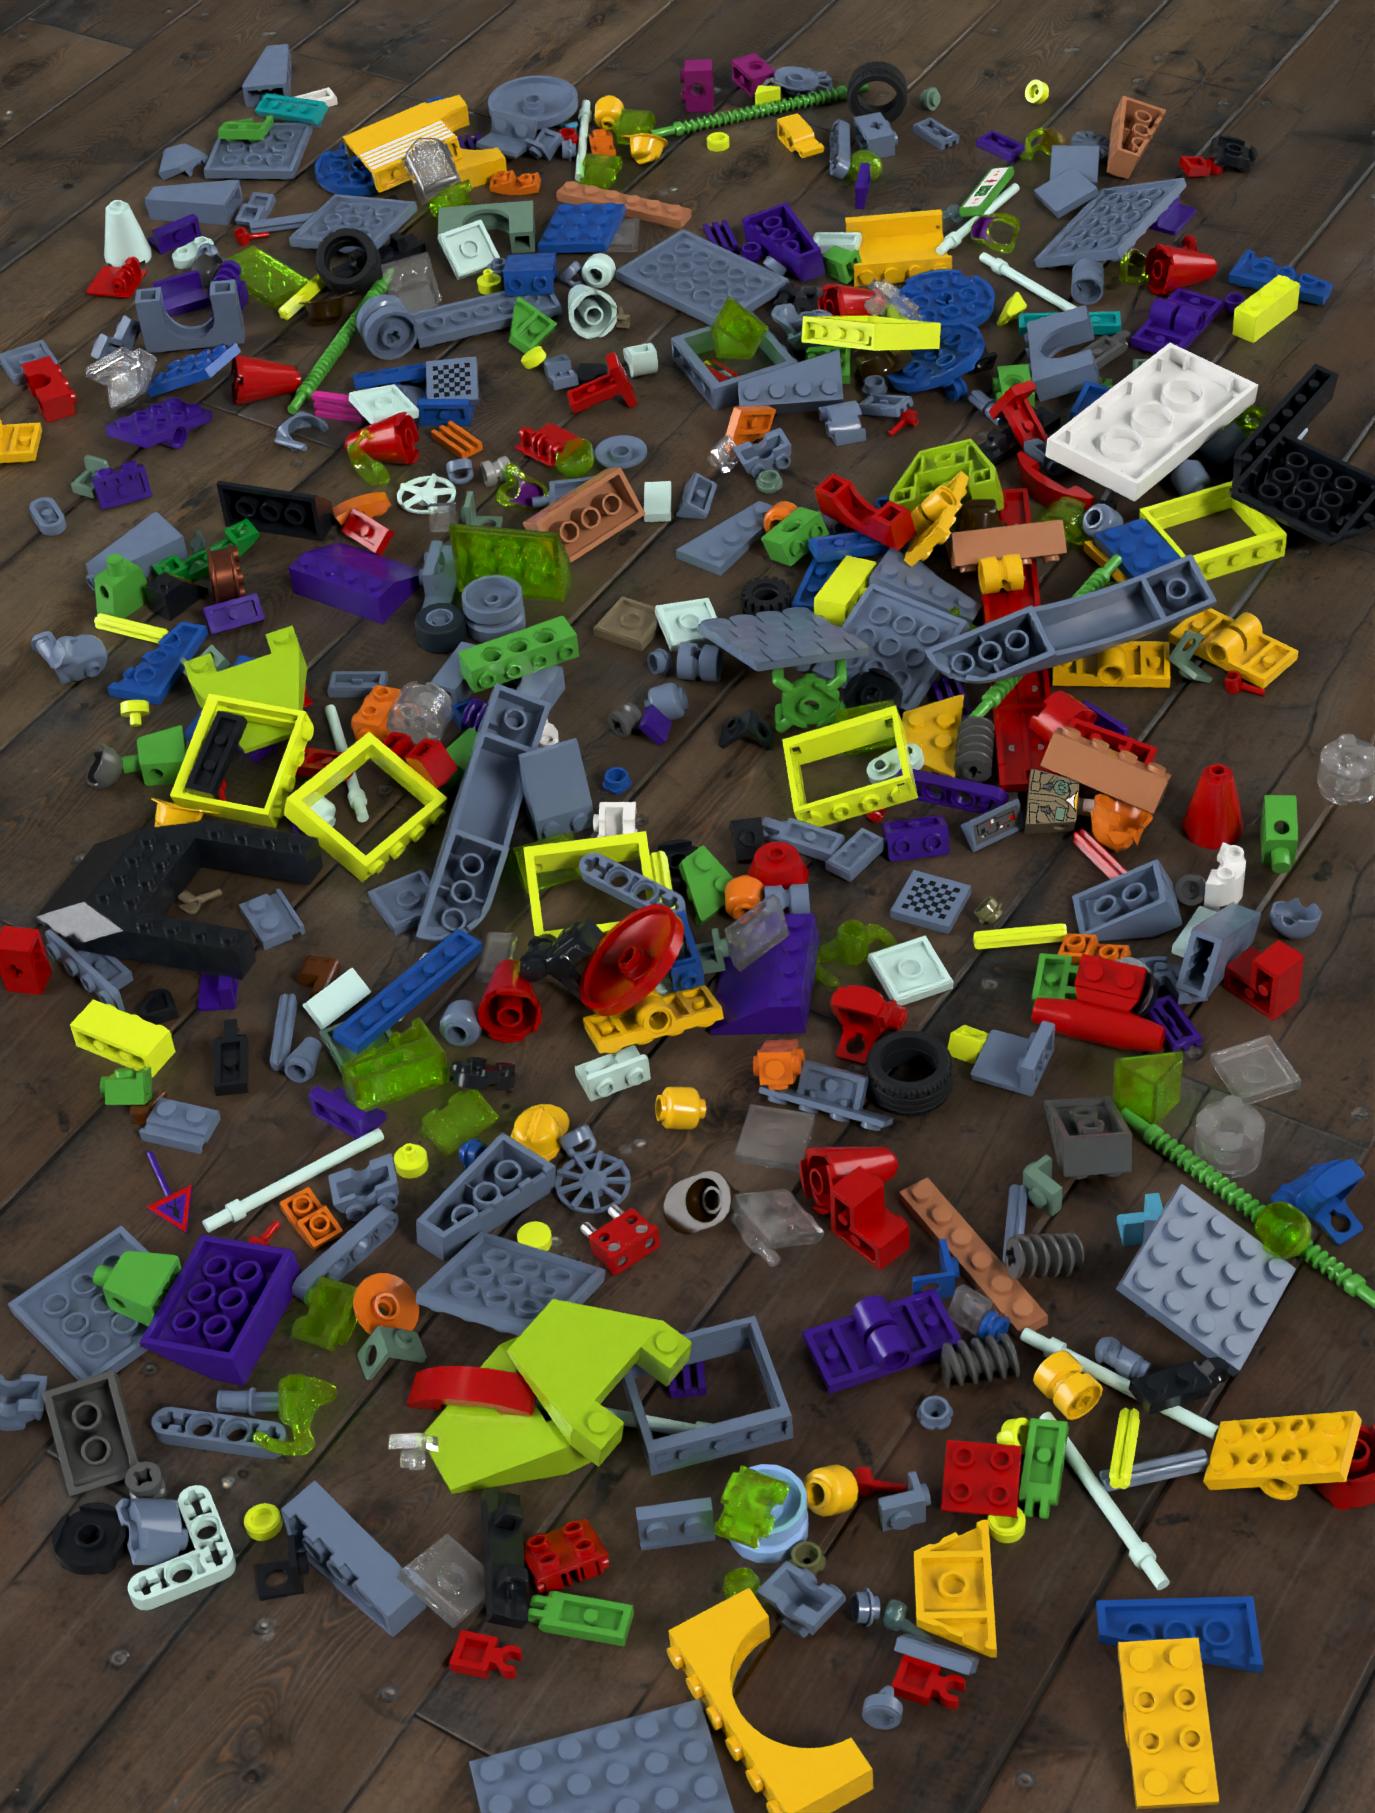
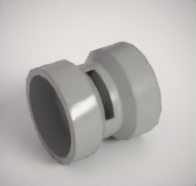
(494, 471)

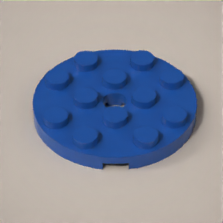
(342, 174)
(966, 297)
(929, 368)

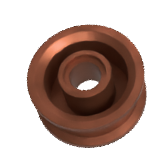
(225, 574)

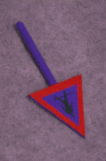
(174, 1206)

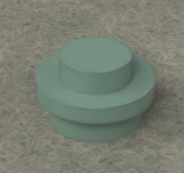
(930, 98)
(769, 481)

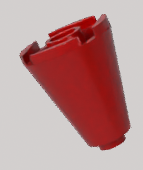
(1177, 268)
(844, 300)
(261, 379)
(389, 440)
(1214, 810)
(509, 1005)
(830, 1164)

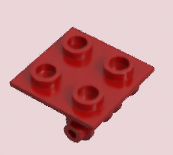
(118, 281)
(544, 443)
(981, 1478)
(564, 1551)

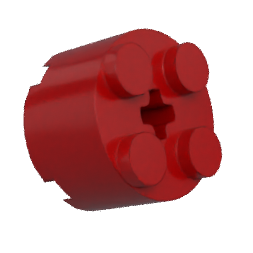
(1360, 1483)

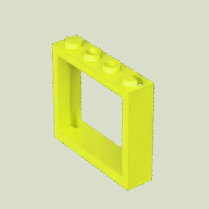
(871, 332)
(1266, 546)
(839, 739)
(368, 747)
(285, 778)
(568, 855)

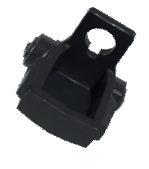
(560, 955)

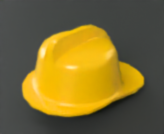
(645, 147)
(171, 814)
(541, 1129)

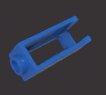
(687, 972)

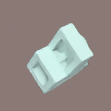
(641, 359)

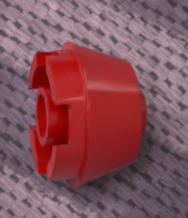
(778, 865)

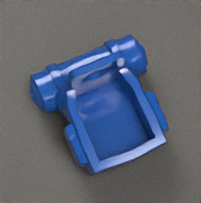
(1324, 1191)

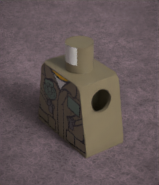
(1054, 803)

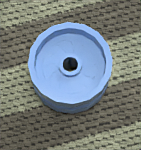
(789, 1525)

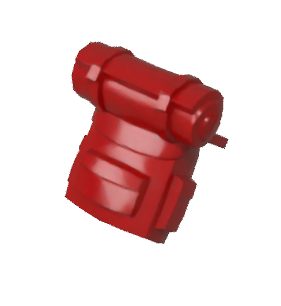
(866, 1014)

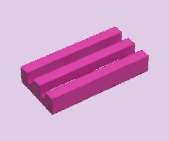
(335, 411)

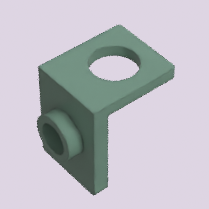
(468, 514)
(1182, 658)
(390, 1344)

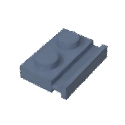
(271, 919)
(180, 1125)
(675, 1523)

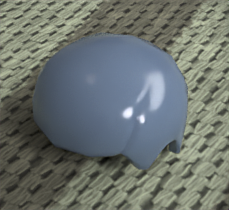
(1293, 919)

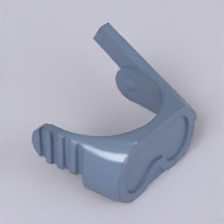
(298, 421)

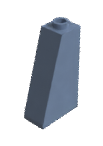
(269, 75)
(209, 201)
(142, 545)
(1215, 945)

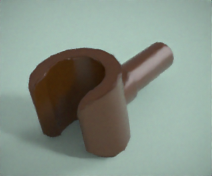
(143, 1111)

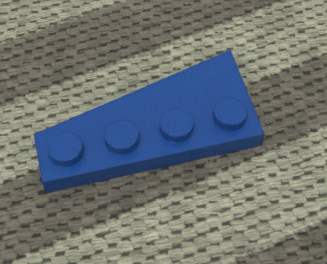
(1257, 272)
(160, 667)
(1223, 1624)

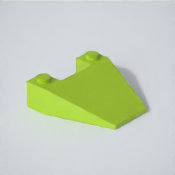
(941, 465)
(270, 680)
(579, 1355)
(495, 1449)

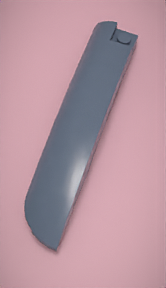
(1076, 626)
(482, 816)

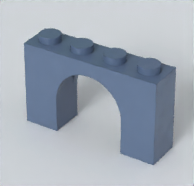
(164, 334)
(1048, 337)
(543, 684)

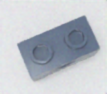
(875, 134)

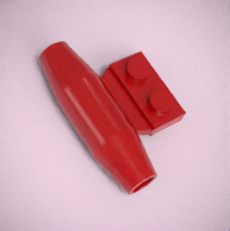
(1102, 1008)

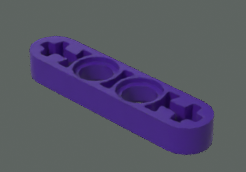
(950, 795)

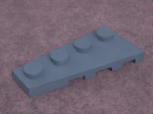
(726, 542)
(922, 586)

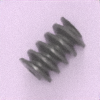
(974, 749)
(1043, 1255)
(978, 1359)

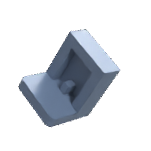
(545, 144)
(905, 1508)

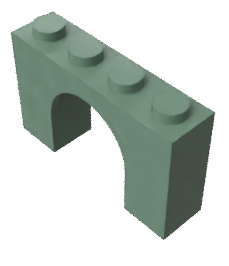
(510, 217)

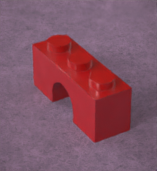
(50, 387)
(426, 758)

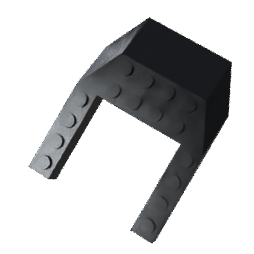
(1298, 481)
(129, 883)

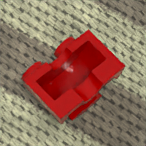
(1059, 713)

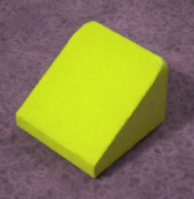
(767, 94)
(1012, 309)
(966, 1043)

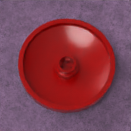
(631, 960)

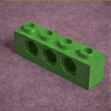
(518, 654)

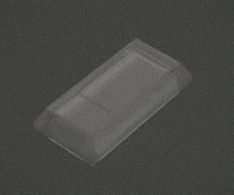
(496, 949)

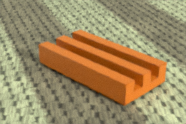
(461, 439)

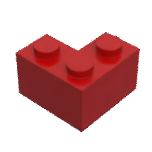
(1266, 979)
(864, 1221)

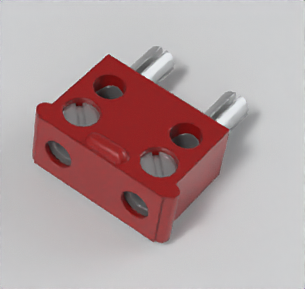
(622, 1240)

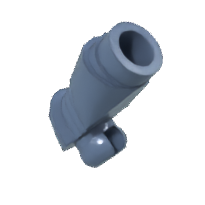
(1124, 1360)

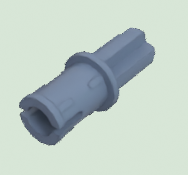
(984, 404)
(246, 1401)

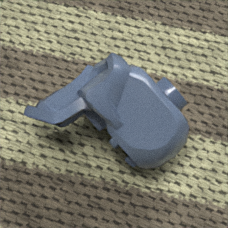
(791, 323)
(71, 656)

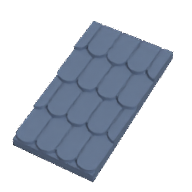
(782, 639)

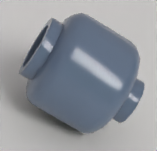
(1190, 477)
(1100, 518)
(668, 700)
(460, 1023)

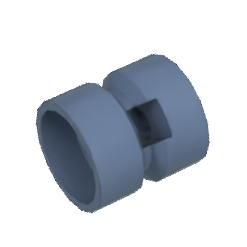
(1087, 281)
(699, 662)
(793, 900)

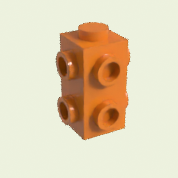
(374, 713)
(778, 1063)

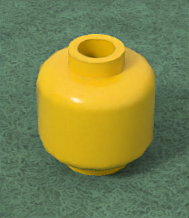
(607, 111)
(680, 1108)
(830, 1490)

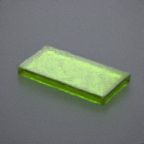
(267, 277)

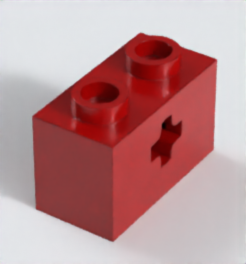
(23, 960)

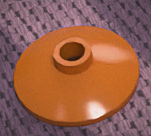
(390, 1294)

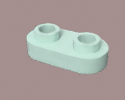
(185, 256)
(891, 763)

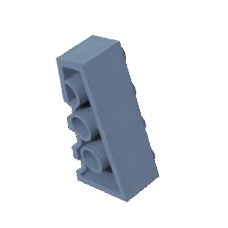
(796, 386)
(484, 1196)
(350, 1559)

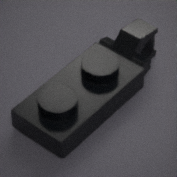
(231, 1061)
(1178, 1384)

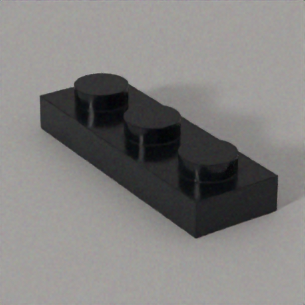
(216, 754)

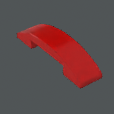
(1043, 488)
(472, 1387)

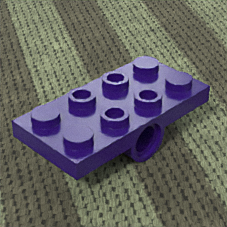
(1176, 320)
(160, 423)
(880, 1339)

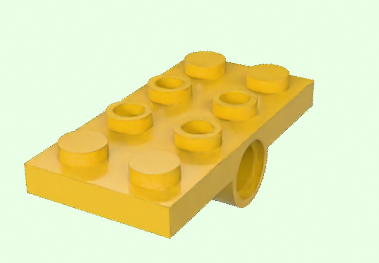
(19, 442)
(935, 517)
(1237, 645)
(1122, 666)
(654, 1018)
(1283, 1452)
(1167, 1723)

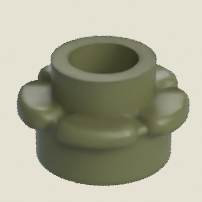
(988, 910)
(808, 1551)

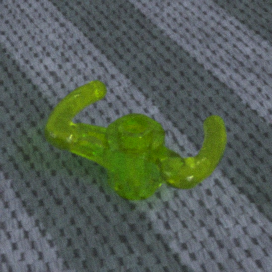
(850, 947)
(297, 1401)

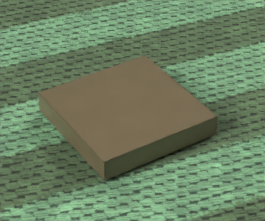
(629, 624)

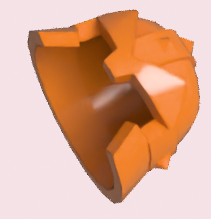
(1118, 822)

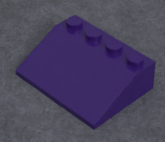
(354, 580)
(774, 989)
(223, 1307)

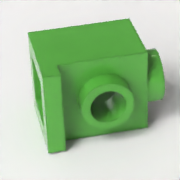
(840, 263)
(127, 1087)

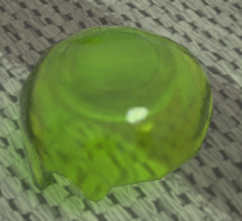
(865, 156)
(576, 458)
(1283, 1230)

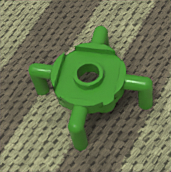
(810, 687)

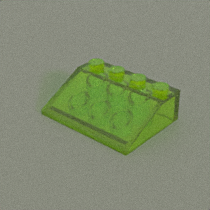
(528, 556)

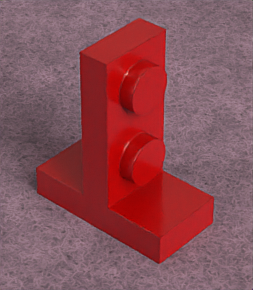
(603, 388)
(1019, 413)

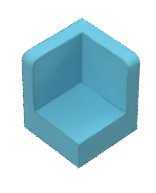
(1132, 1224)

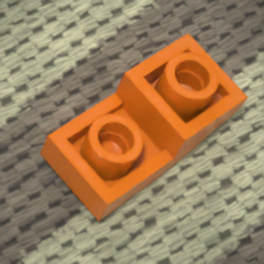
(601, 142)
(506, 183)
(372, 504)
(1079, 944)
(310, 1218)

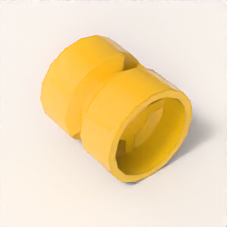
(1000, 574)
(1063, 1381)

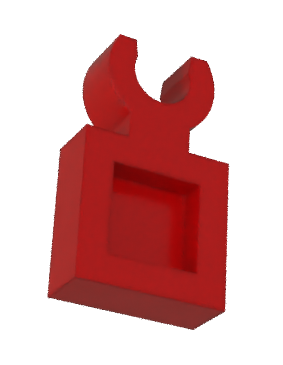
(1198, 166)
(480, 1653)
(922, 1680)

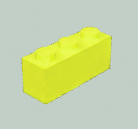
(1266, 308)
(843, 589)
(122, 1037)

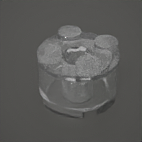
(421, 712)
(1347, 770)
(1230, 1136)

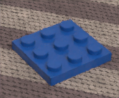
(582, 228)

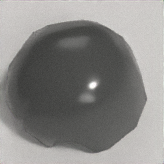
(208, 267)
(105, 769)

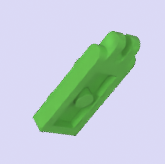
(1043, 1465)
(582, 1617)

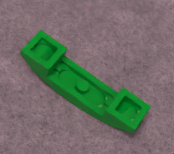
(196, 566)

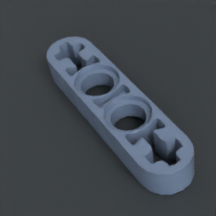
(839, 149)
(635, 884)
(348, 1250)
(217, 1439)

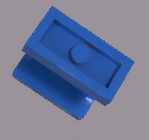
(530, 274)
(440, 411)

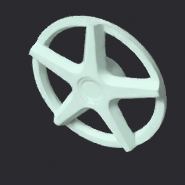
(426, 494)

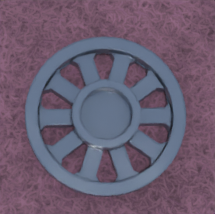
(1088, 138)

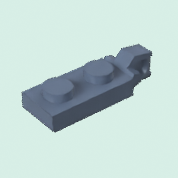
(804, 837)

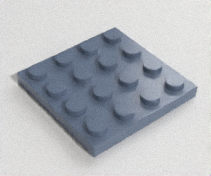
(271, 158)
(370, 215)
(897, 635)
(1206, 1279)
(506, 1283)
(73, 1314)

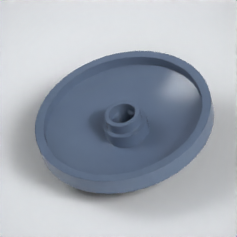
(540, 97)

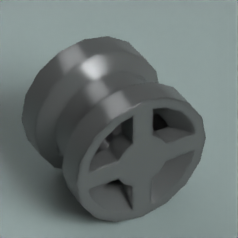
(625, 720)
(145, 1472)

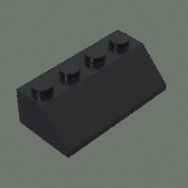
(276, 510)

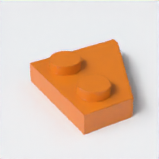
(750, 423)

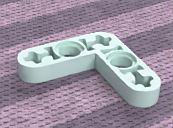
(198, 1561)

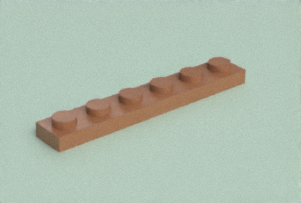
(636, 207)
(974, 1257)

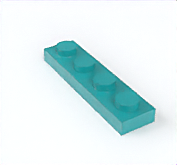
(292, 109)
(1103, 322)

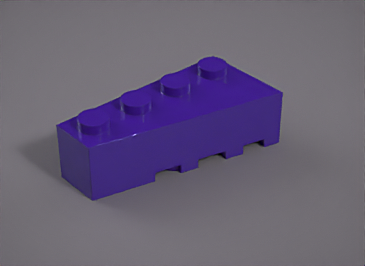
(785, 241)

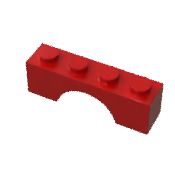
(842, 502)

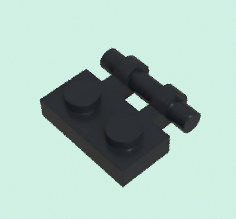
(803, 300)

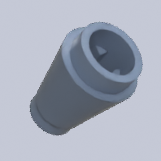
(303, 1060)

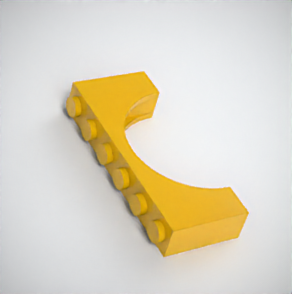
(475, 164)
(790, 1777)

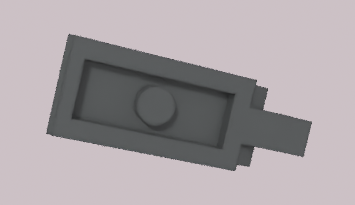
(1108, 348)

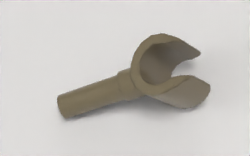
(623, 320)
(193, 903)

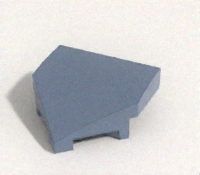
(180, 159)

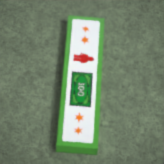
(986, 191)

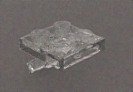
(888, 294)
(773, 1222)

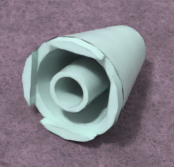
(123, 235)
(591, 311)

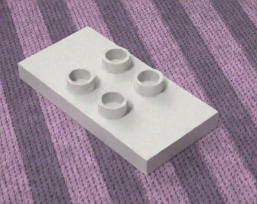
(1151, 421)

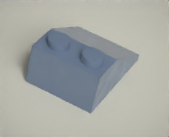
(556, 790)
(1129, 905)

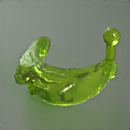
(365, 464)

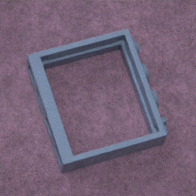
(724, 393)
(725, 1436)

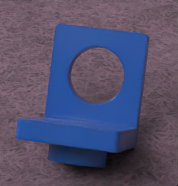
(946, 1279)

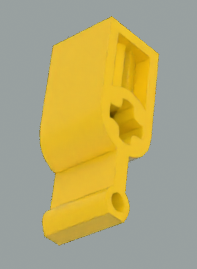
(798, 136)

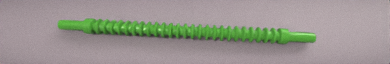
(678, 128)
(333, 351)
(1001, 688)
(1154, 1136)

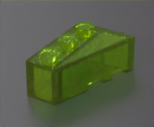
(396, 1069)

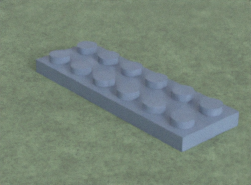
(475, 316)

